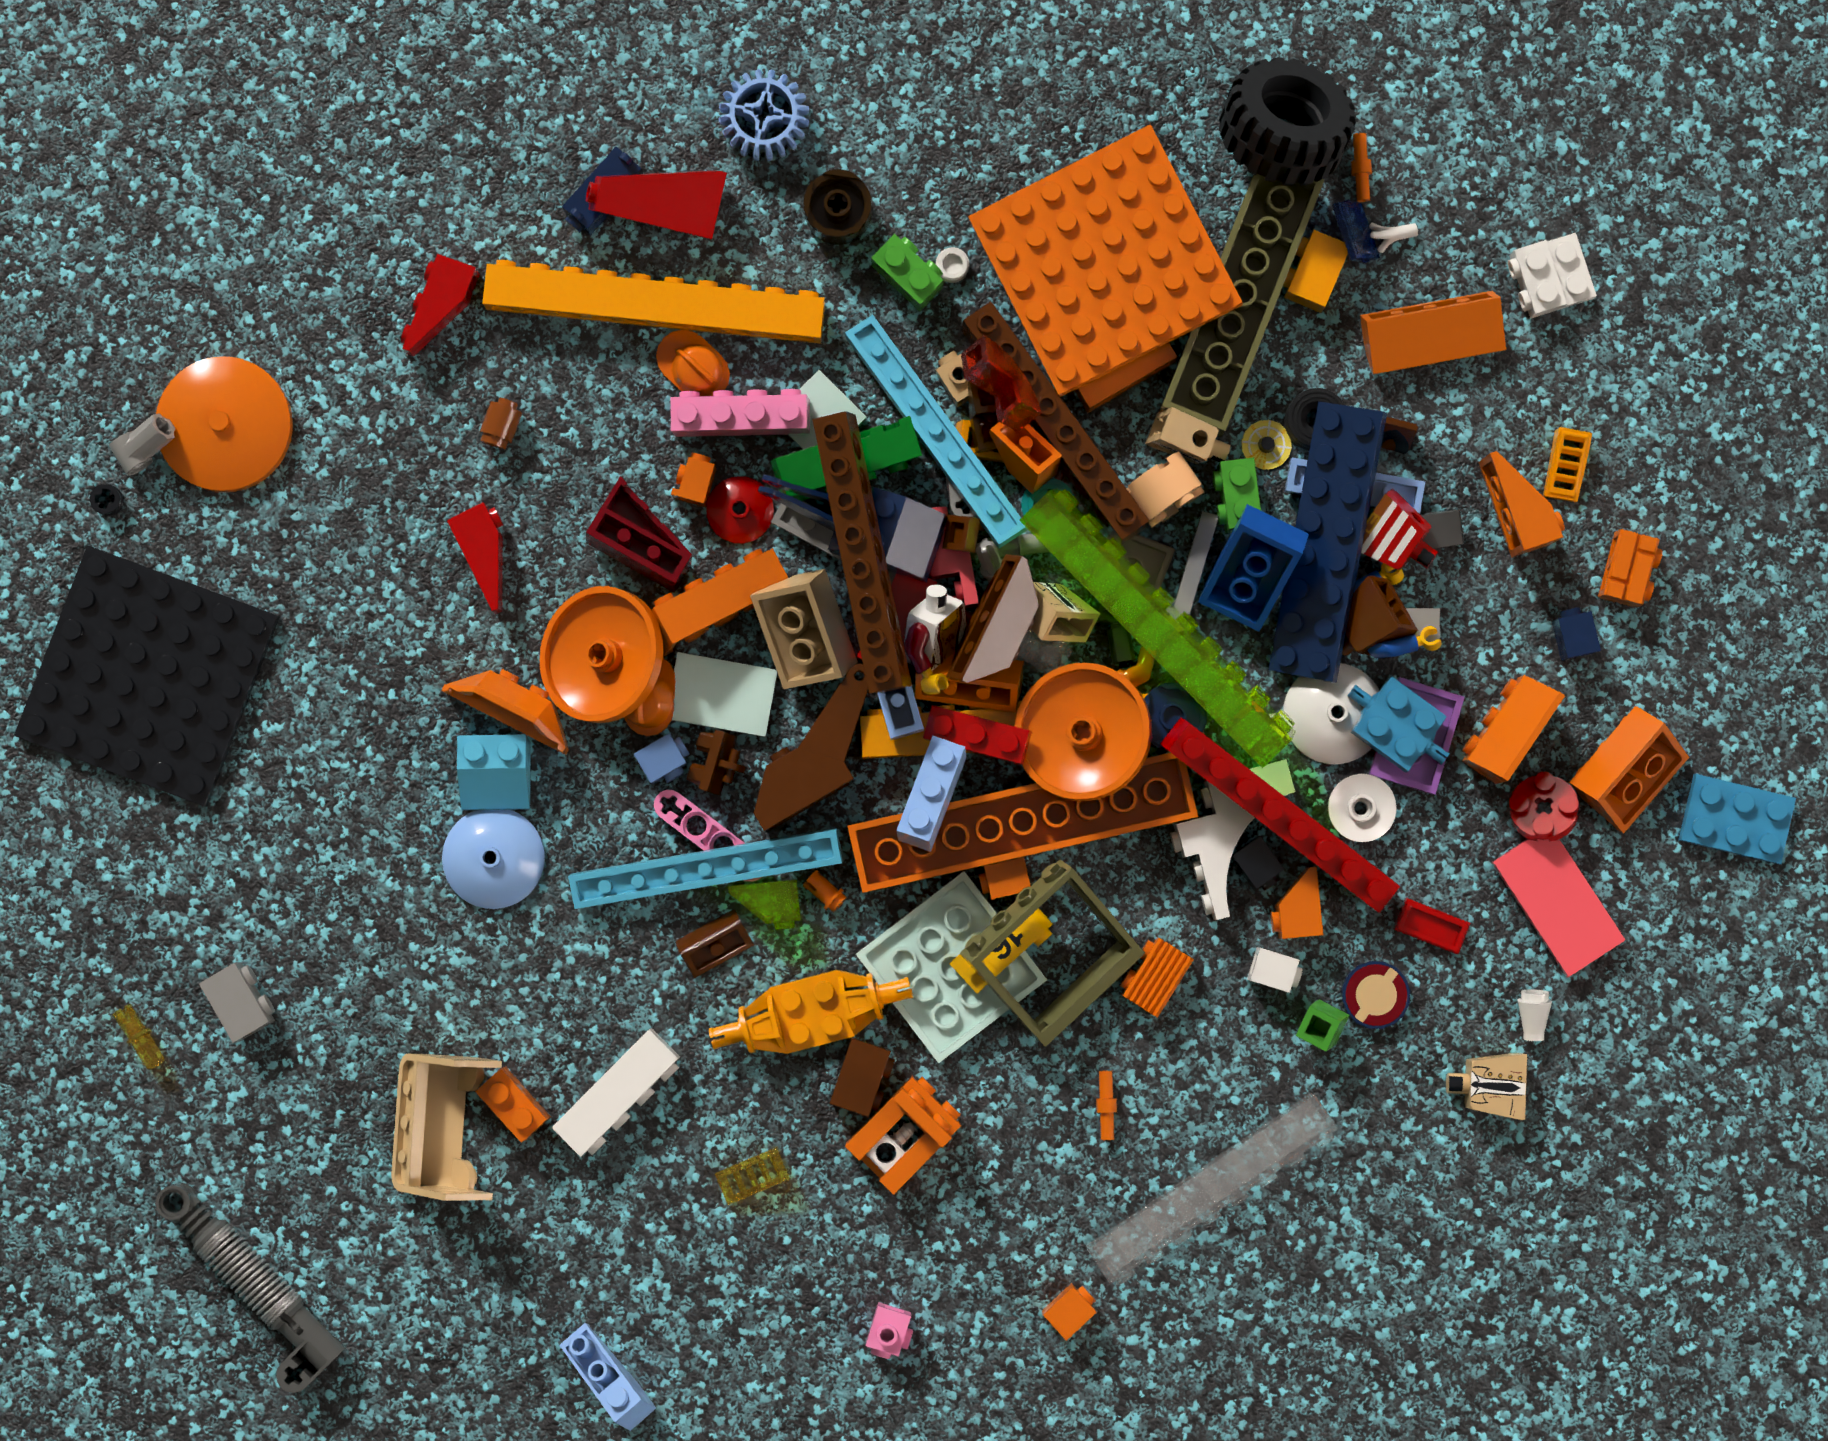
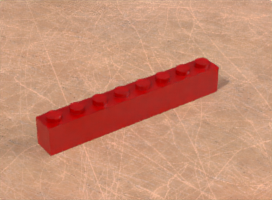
(1279, 814)

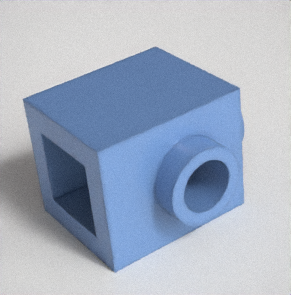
(663, 759)

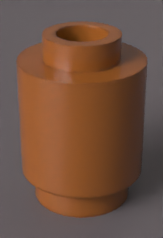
(500, 423)

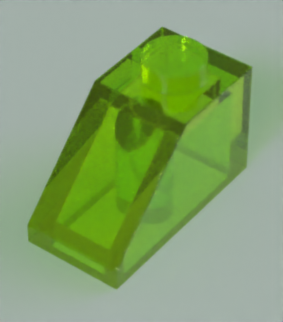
(771, 901)

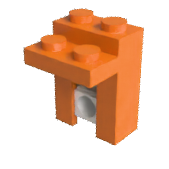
(933, 1118)

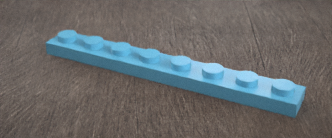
(936, 431)
(705, 868)

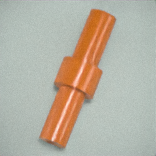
(1361, 167)
(1106, 1105)

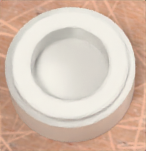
(953, 264)

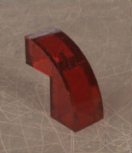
(998, 374)

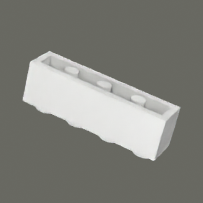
(616, 1092)

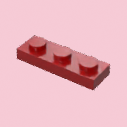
(978, 734)

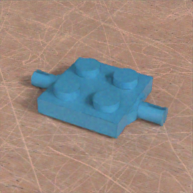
(1398, 724)

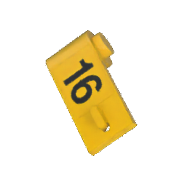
(1032, 930)

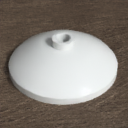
(1317, 731)

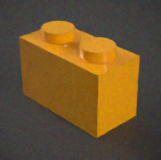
(1316, 271)

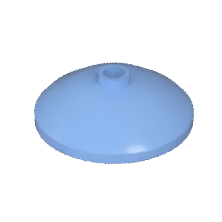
(517, 863)

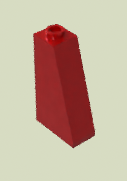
(666, 200)

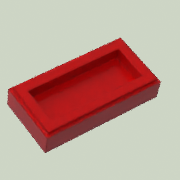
(1431, 926)

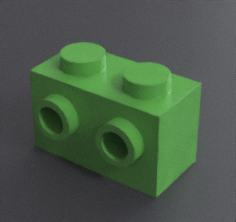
(907, 271)
(1237, 488)

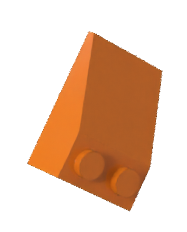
(1521, 510)

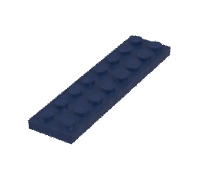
(1335, 516)

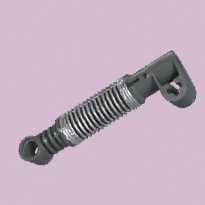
(280, 1307)

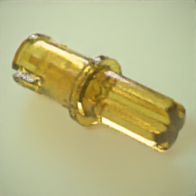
(139, 1037)

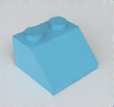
(494, 771)

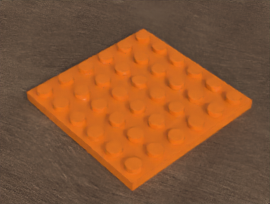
(1105, 260)

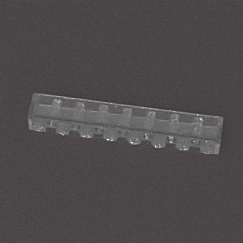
(1212, 1188)

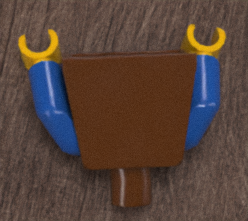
(1380, 621)

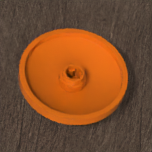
(227, 424)
(601, 654)
(1085, 730)

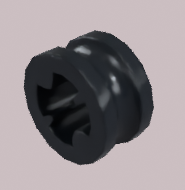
(100, 491)

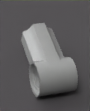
(137, 447)

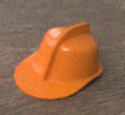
(692, 363)
(658, 708)

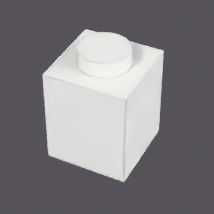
(1274, 970)

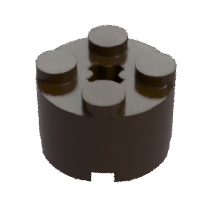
(823, 194)

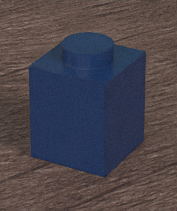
(1575, 634)

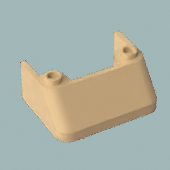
(432, 1126)

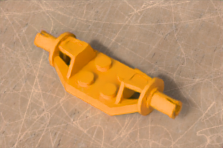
(810, 1012)

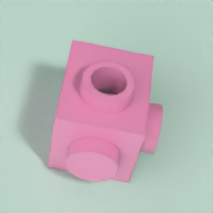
(889, 1331)

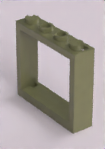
(1087, 986)

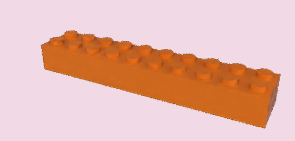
(1020, 825)

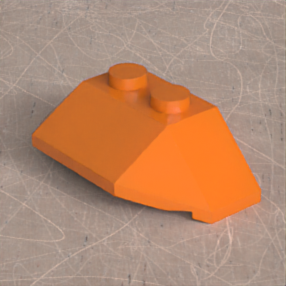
(512, 705)

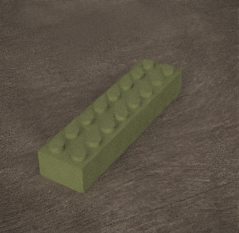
(1258, 262)

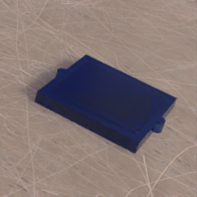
(1355, 231)

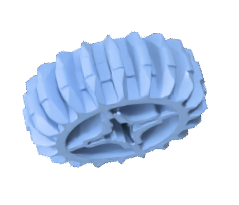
(751, 113)

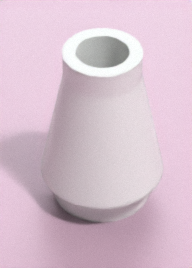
(1534, 1013)

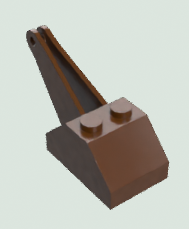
(818, 765)

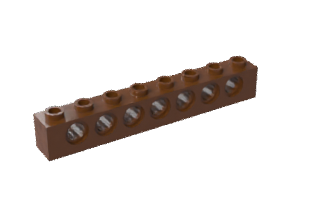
(1080, 457)
(862, 552)

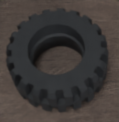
(1279, 149)

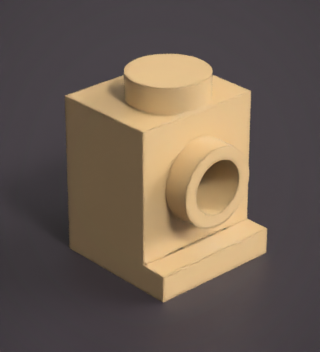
(955, 388)

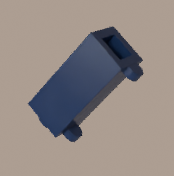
(576, 206)

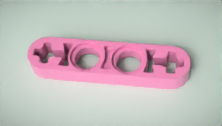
(713, 828)

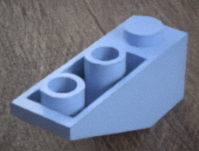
(607, 1378)

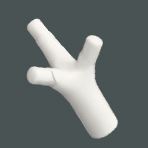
(1392, 234)

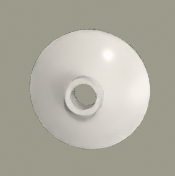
(1379, 807)

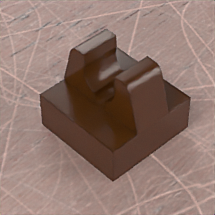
(961, 533)

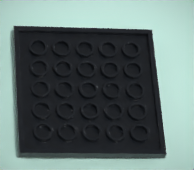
(147, 676)

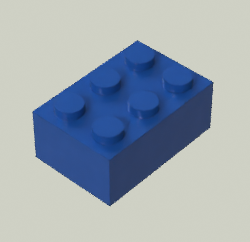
(1253, 567)

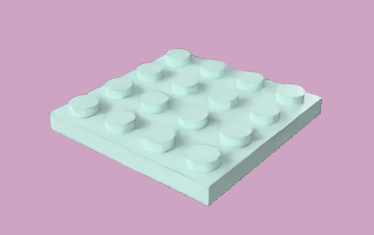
(922, 945)

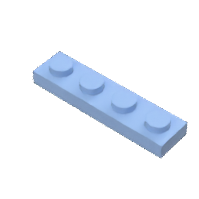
(1409, 489)

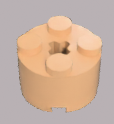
(1165, 489)

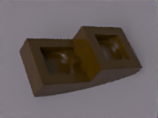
(982, 418)

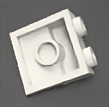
(1551, 275)

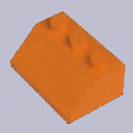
(1511, 728)
(1629, 768)

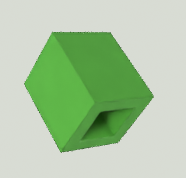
(1322, 1025)

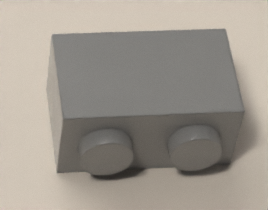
(238, 1001)

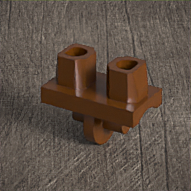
(720, 763)

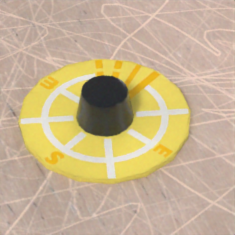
(1267, 443)

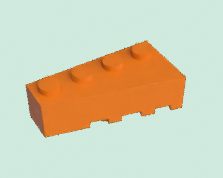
(715, 600)

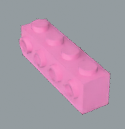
(740, 415)

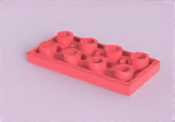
(1558, 903)

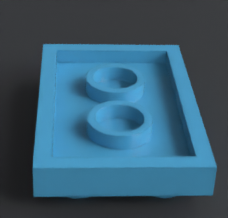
(1737, 819)

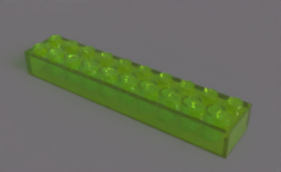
(1158, 626)

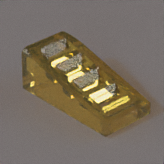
(778, 1164)

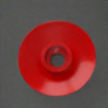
(742, 527)

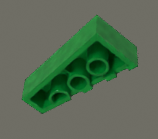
(882, 447)

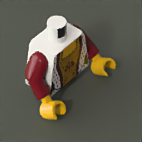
(934, 634)

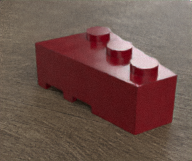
(638, 539)

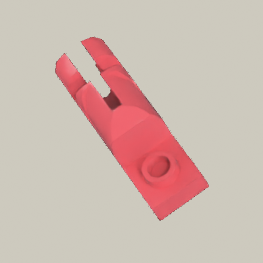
(952, 564)

